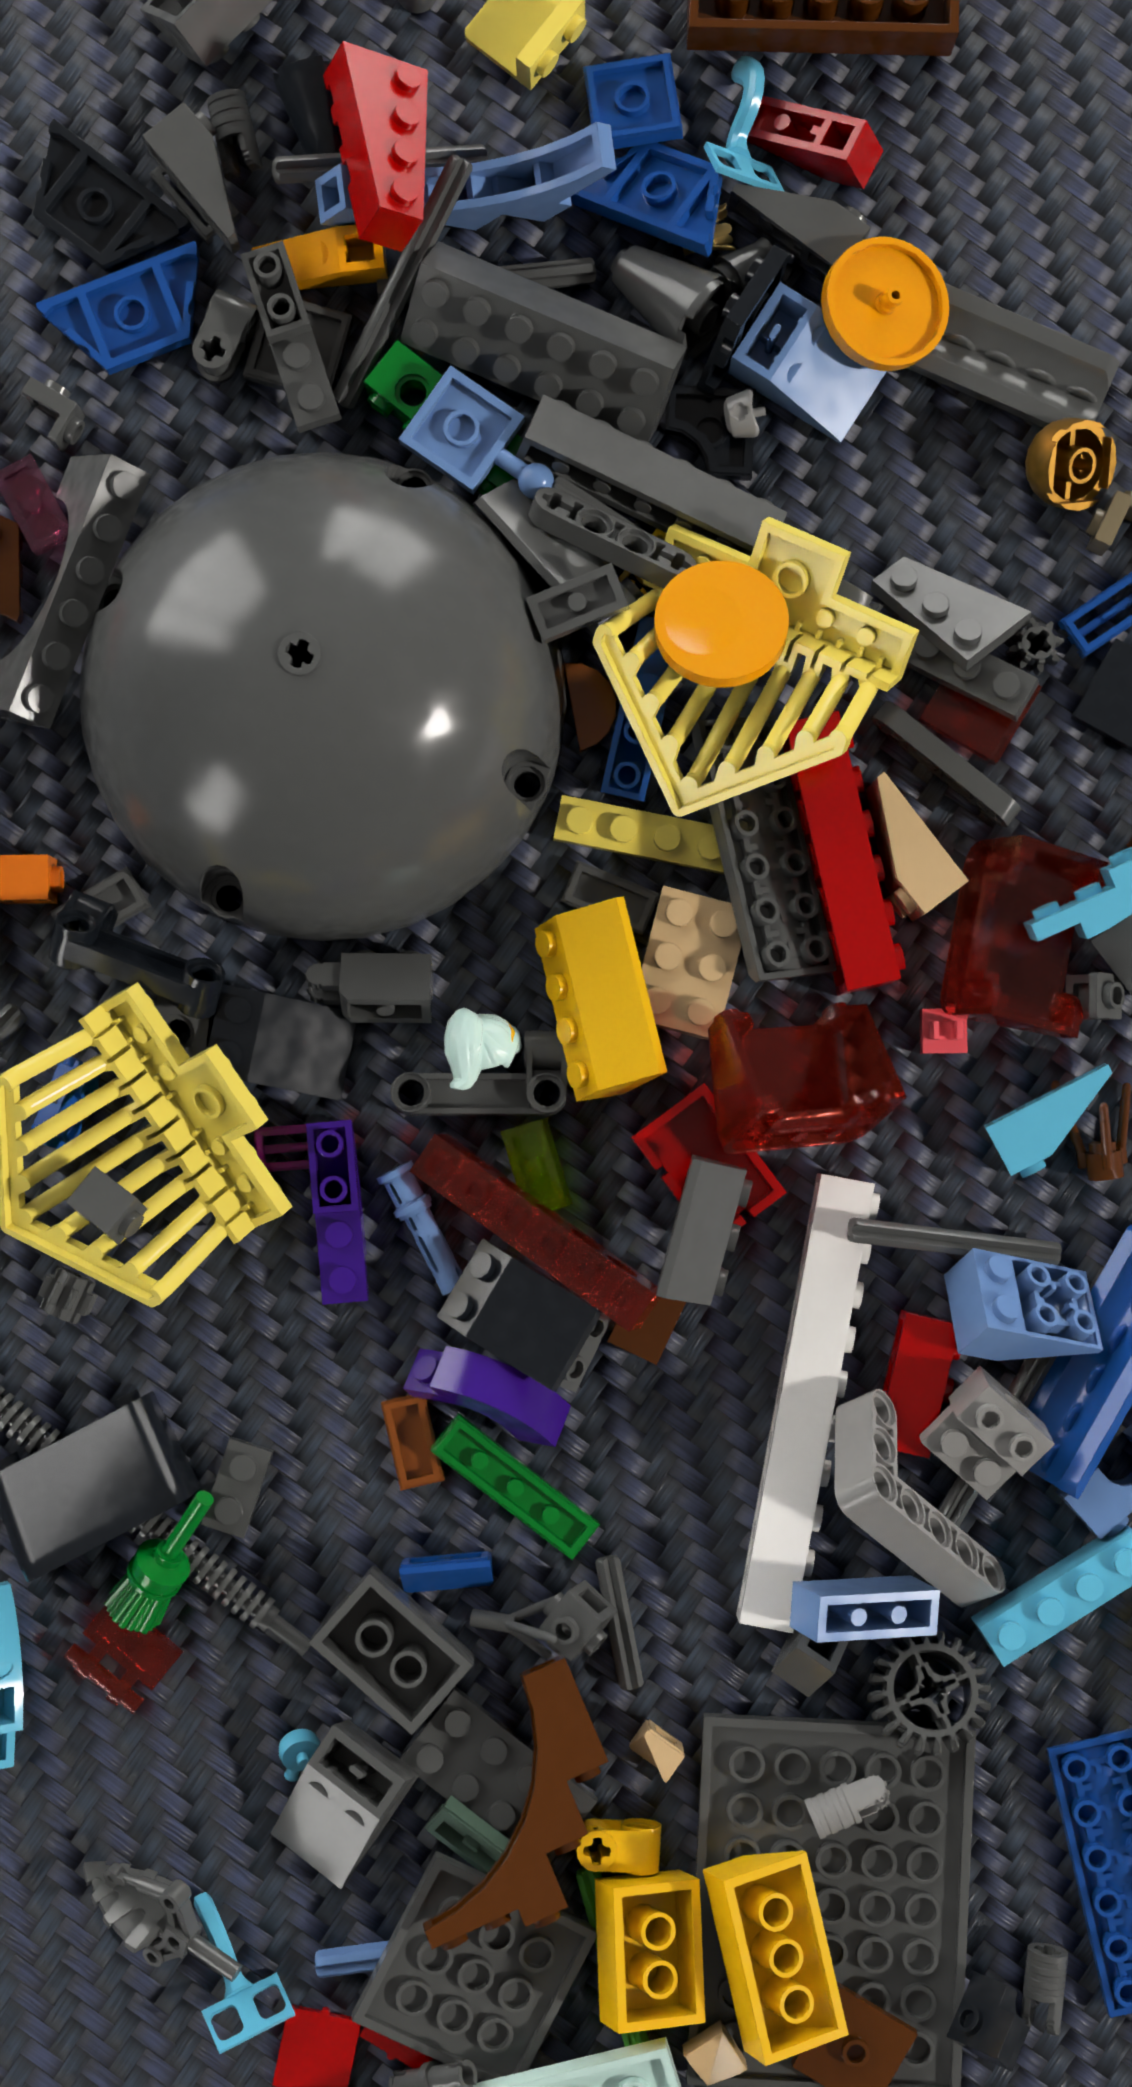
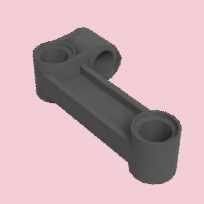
(494, 1092)

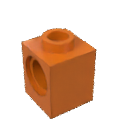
(30, 879)

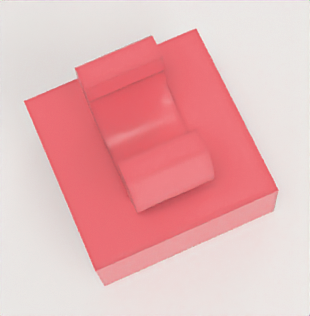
(942, 1033)

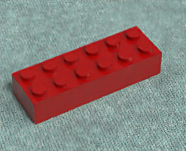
(846, 869)

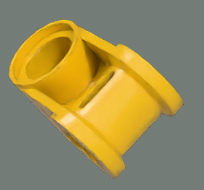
(626, 1846)

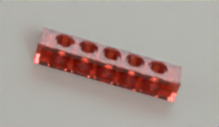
(536, 1231)

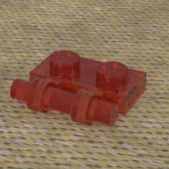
(143, 1655)

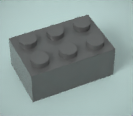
(392, 1649)

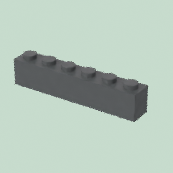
(641, 478)

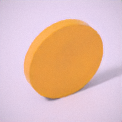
(885, 303)
(721, 624)

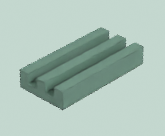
(467, 1834)

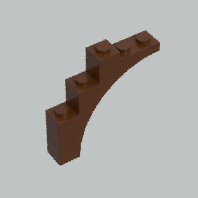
(550, 1819)

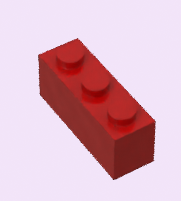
(919, 1376)

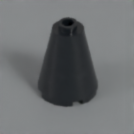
(309, 104)

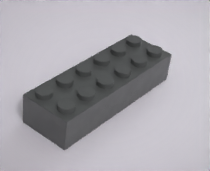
(540, 341)

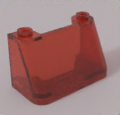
(991, 963)
(800, 1081)

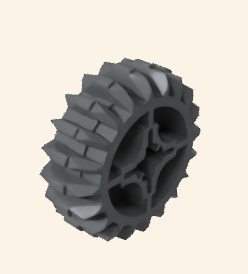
(937, 1713)

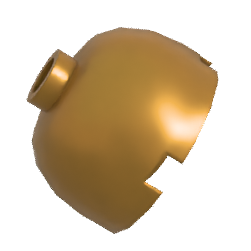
(1070, 463)

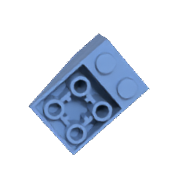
(801, 367)
(1020, 1308)

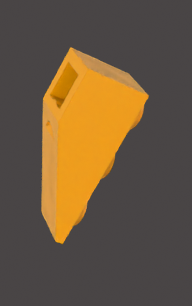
(334, 258)

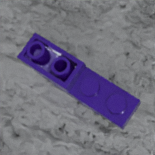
(337, 1211)

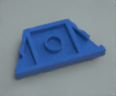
(659, 195)
(131, 311)

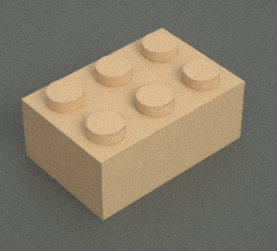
(690, 960)

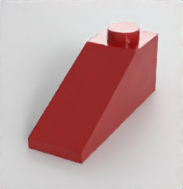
(817, 140)

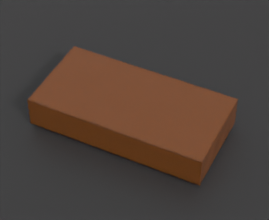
(410, 1439)

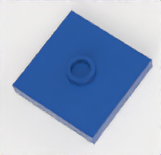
(635, 99)

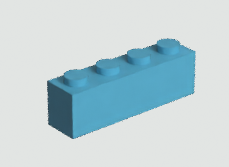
(1057, 1597)

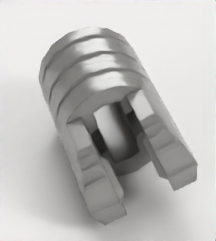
(847, 1804)

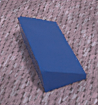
(446, 1571)

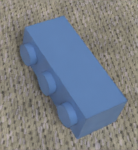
(864, 1608)

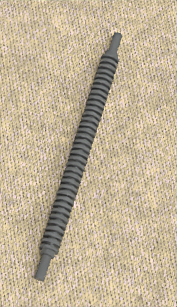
(264, 1614)

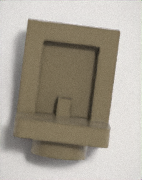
(1106, 523)

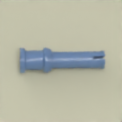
(414, 1209)

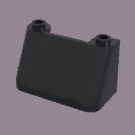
(93, 1485)

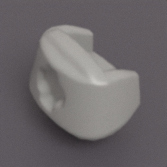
(741, 416)

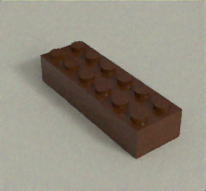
(824, 26)

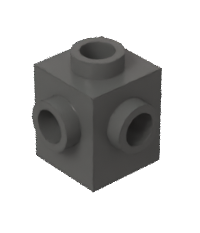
(577, 1620)

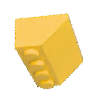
(600, 1000)
(775, 1954)

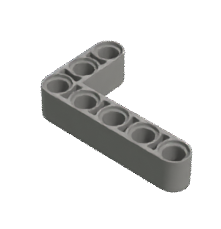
(896, 1514)

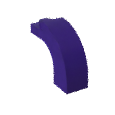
(492, 1389)

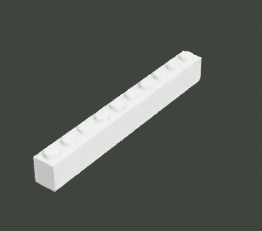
(806, 1402)

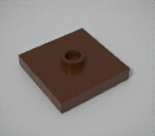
(866, 2055)

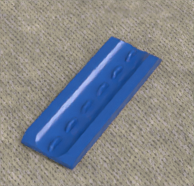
(1090, 1393)
(1096, 1812)

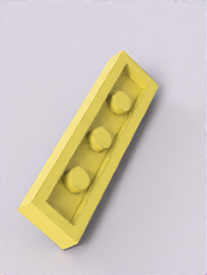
(638, 834)

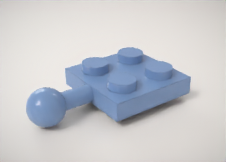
(467, 432)

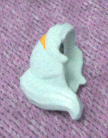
(477, 1044)

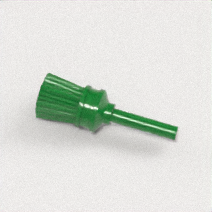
(156, 1573)

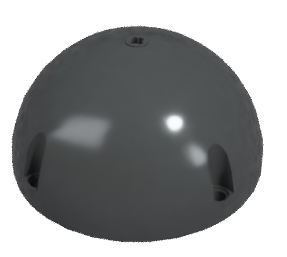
(338, 785)

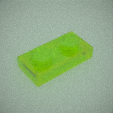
(537, 1163)

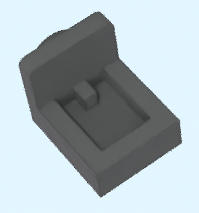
(55, 401)
(1099, 995)

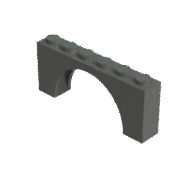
(100, 505)

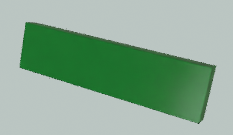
(514, 1486)

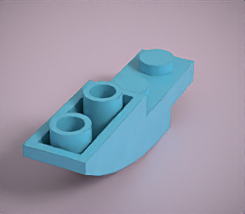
(1094, 906)
(10, 1677)

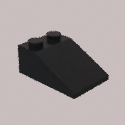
(283, 1041)
(519, 1314)

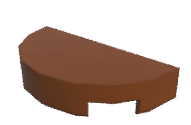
(591, 704)

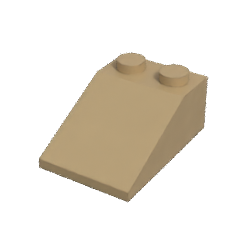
(913, 860)

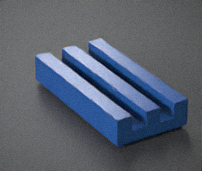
(1076, 635)

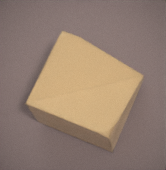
(658, 1748)
(714, 2054)

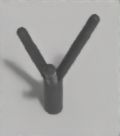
(508, 1623)

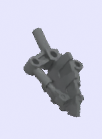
(153, 1915)

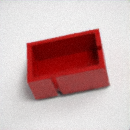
(692, 1129)

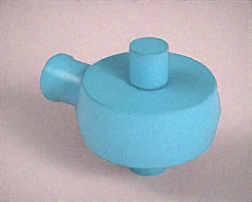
(296, 1750)

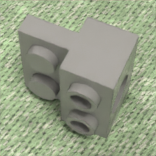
(986, 1434)

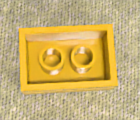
(649, 1951)

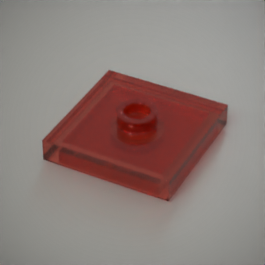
(971, 723)

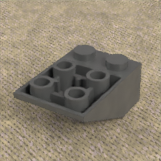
(343, 1801)

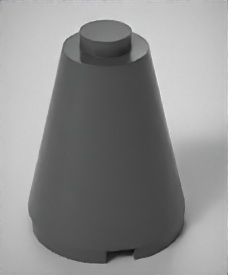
(673, 296)

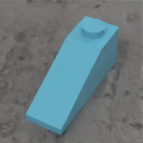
(1039, 1126)

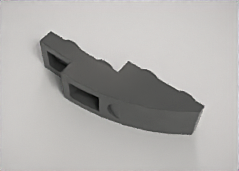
(290, 336)

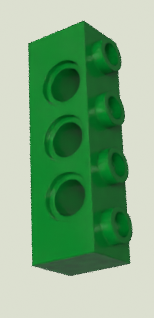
(403, 372)

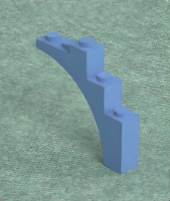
(519, 185)

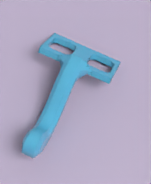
(751, 76)
(241, 1991)

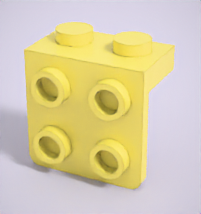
(526, 34)

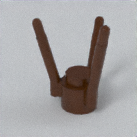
(1106, 1156)

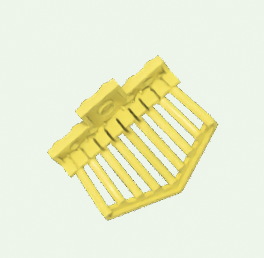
(821, 627)
(191, 1106)

